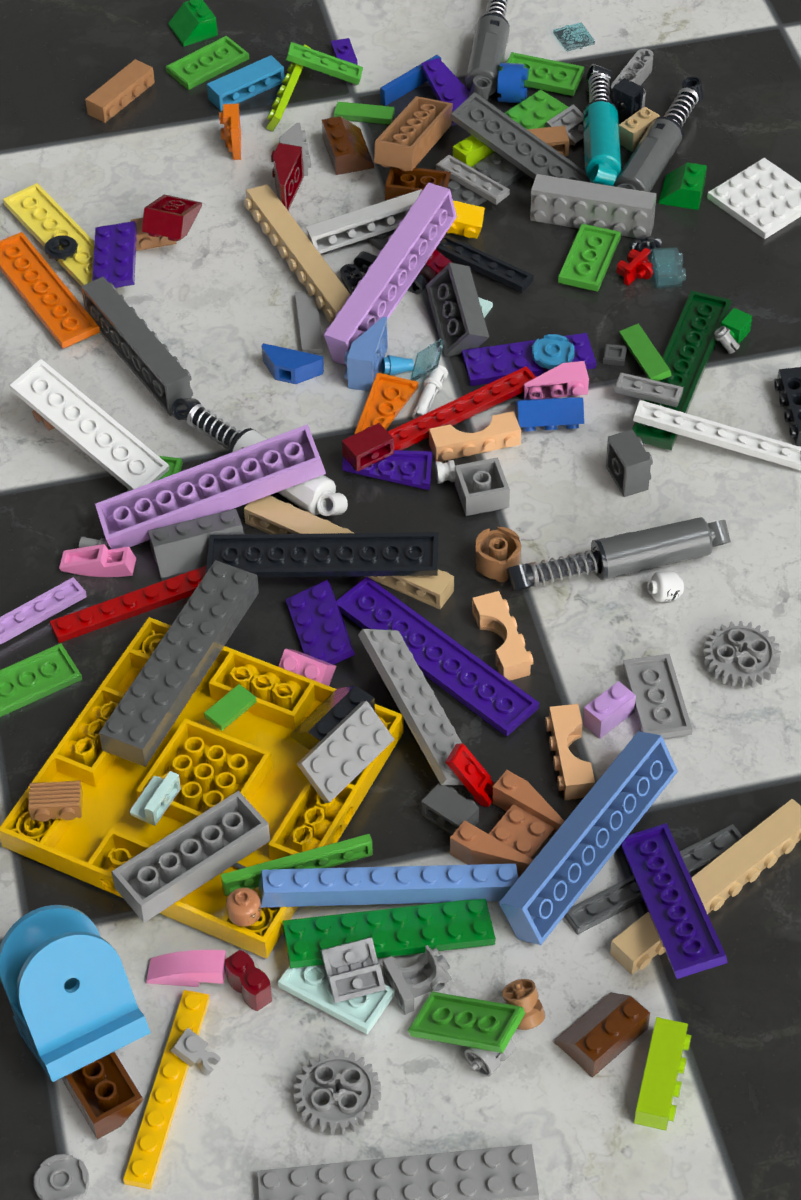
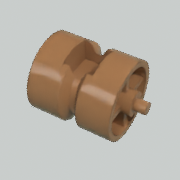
(525, 994)

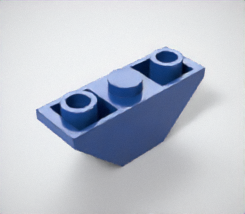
(291, 365)

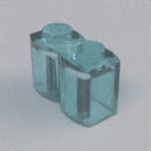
(668, 267)

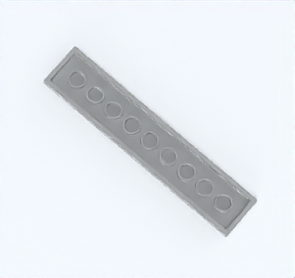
(456, 1175)

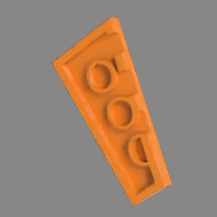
(386, 400)

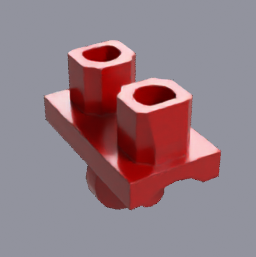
(638, 266)

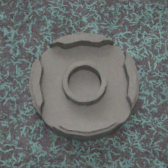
(61, 1178)

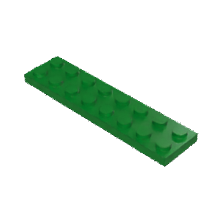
(393, 930)

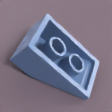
(365, 356)

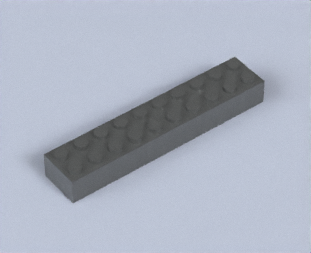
(179, 663)

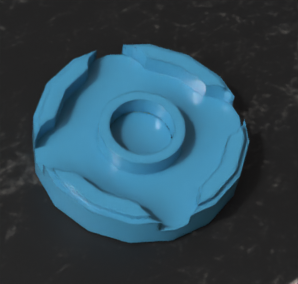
(552, 351)

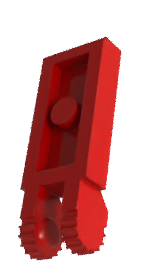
(471, 774)

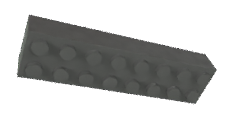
(136, 344)

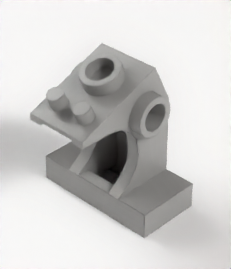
(429, 964)

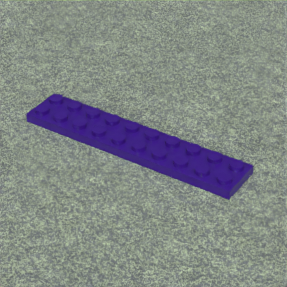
(441, 657)

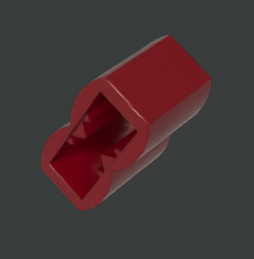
(248, 980)

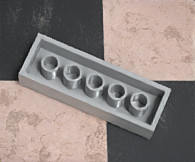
(604, 206)
(191, 856)

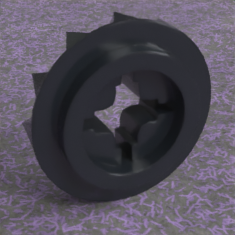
(66, 242)
(645, 242)

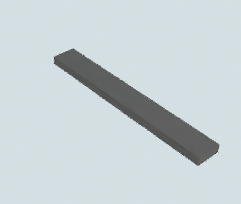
(627, 894)

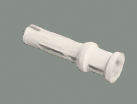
(432, 386)

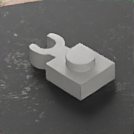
(192, 1050)

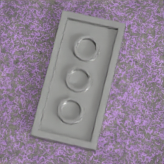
(658, 696)
(345, 751)

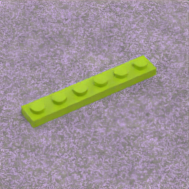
(284, 95)

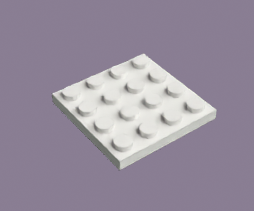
(760, 198)

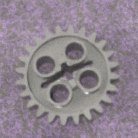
(741, 654)
(334, 1114)

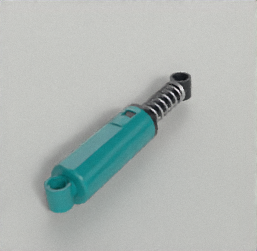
(601, 130)

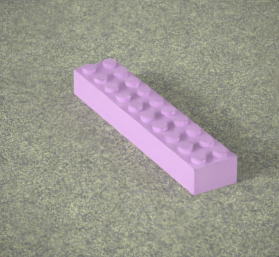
(393, 269)
(211, 487)

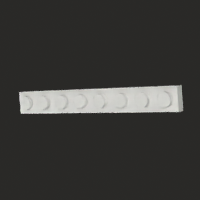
(718, 434)

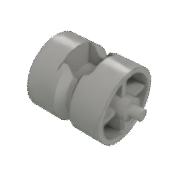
(487, 1061)

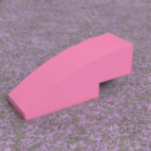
(99, 561)
(188, 968)

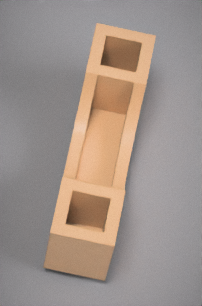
(451, 443)
(493, 615)
(575, 774)

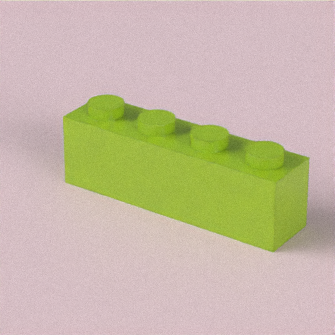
(661, 1074)

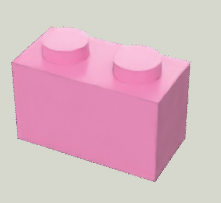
(307, 666)

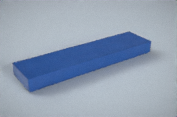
(403, 84)

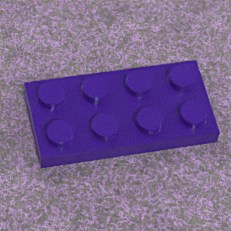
(115, 253)
(320, 624)

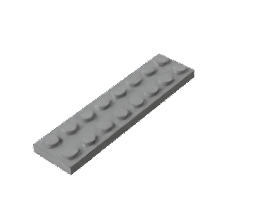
(413, 699)

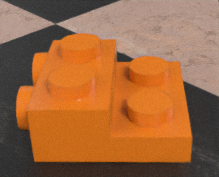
(232, 129)

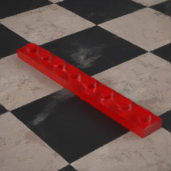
(461, 408)
(127, 605)

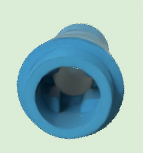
(395, 365)

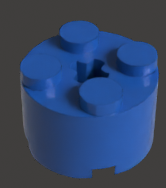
(512, 82)

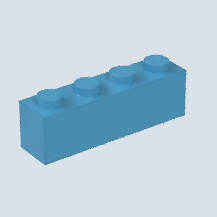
(246, 82)

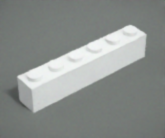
(360, 223)

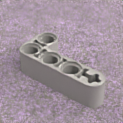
(636, 70)

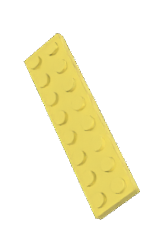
(47, 220)

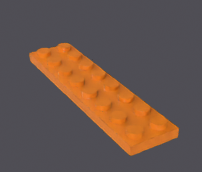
(45, 291)

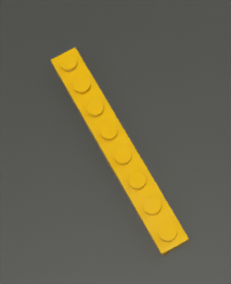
(164, 1095)

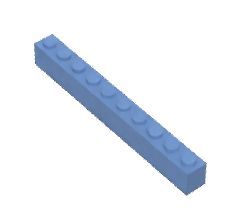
(385, 885)

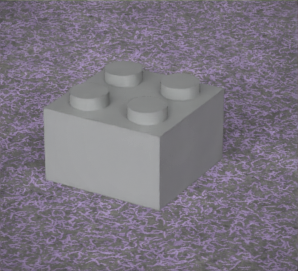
(481, 486)

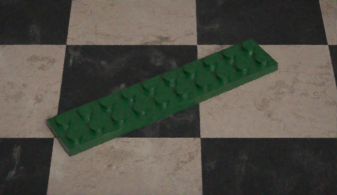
(687, 357)

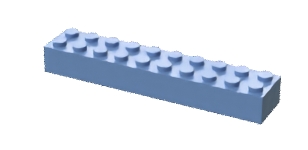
(588, 838)

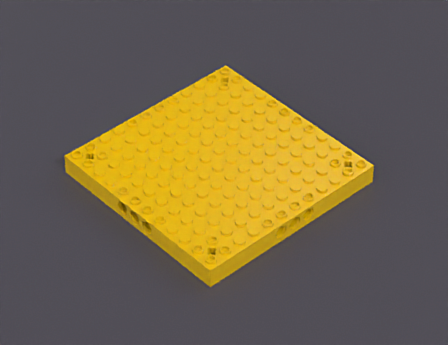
(212, 764)

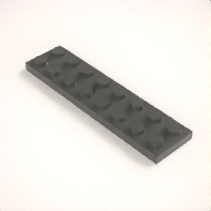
(513, 141)

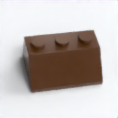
(345, 146)
(604, 1032)
(103, 1094)

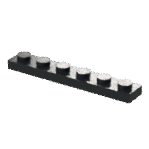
(484, 263)

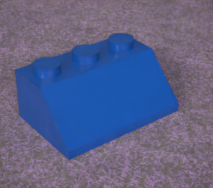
(549, 413)

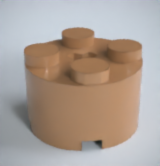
(496, 552)

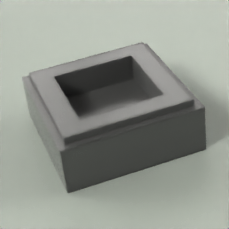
(614, 355)

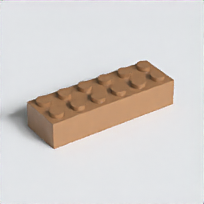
(413, 133)

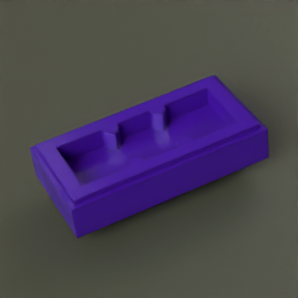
(343, 50)

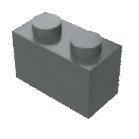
(448, 808)

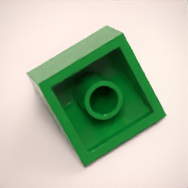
(193, 23)
(684, 186)

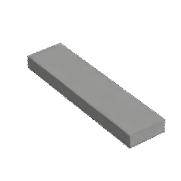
(473, 179)
(308, 323)

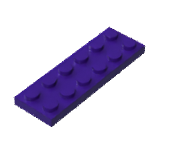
(494, 362)

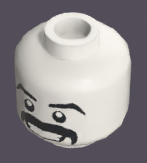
(665, 586)

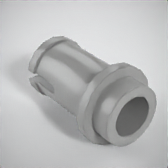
(723, 335)
(86, 542)

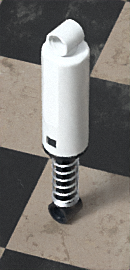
(312, 496)

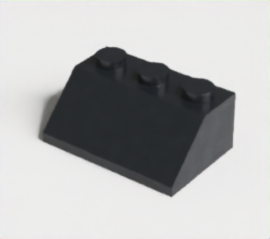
(329, 715)

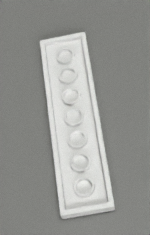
(88, 426)

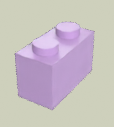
(609, 709)

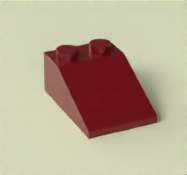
(287, 172)
(170, 217)

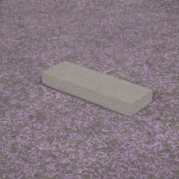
(648, 389)

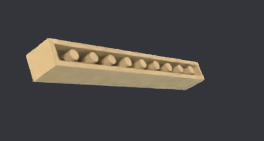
(297, 250)
(283, 518)
(718, 881)

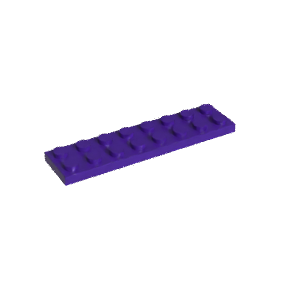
(673, 901)

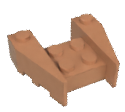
(519, 833)

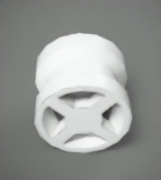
(445, 471)

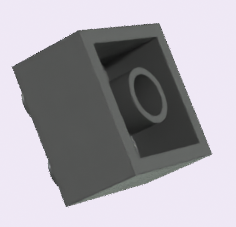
(628, 462)

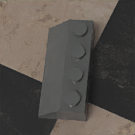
(457, 309)
(185, 544)

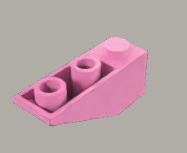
(561, 381)

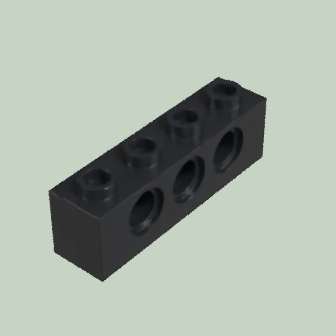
(789, 388)

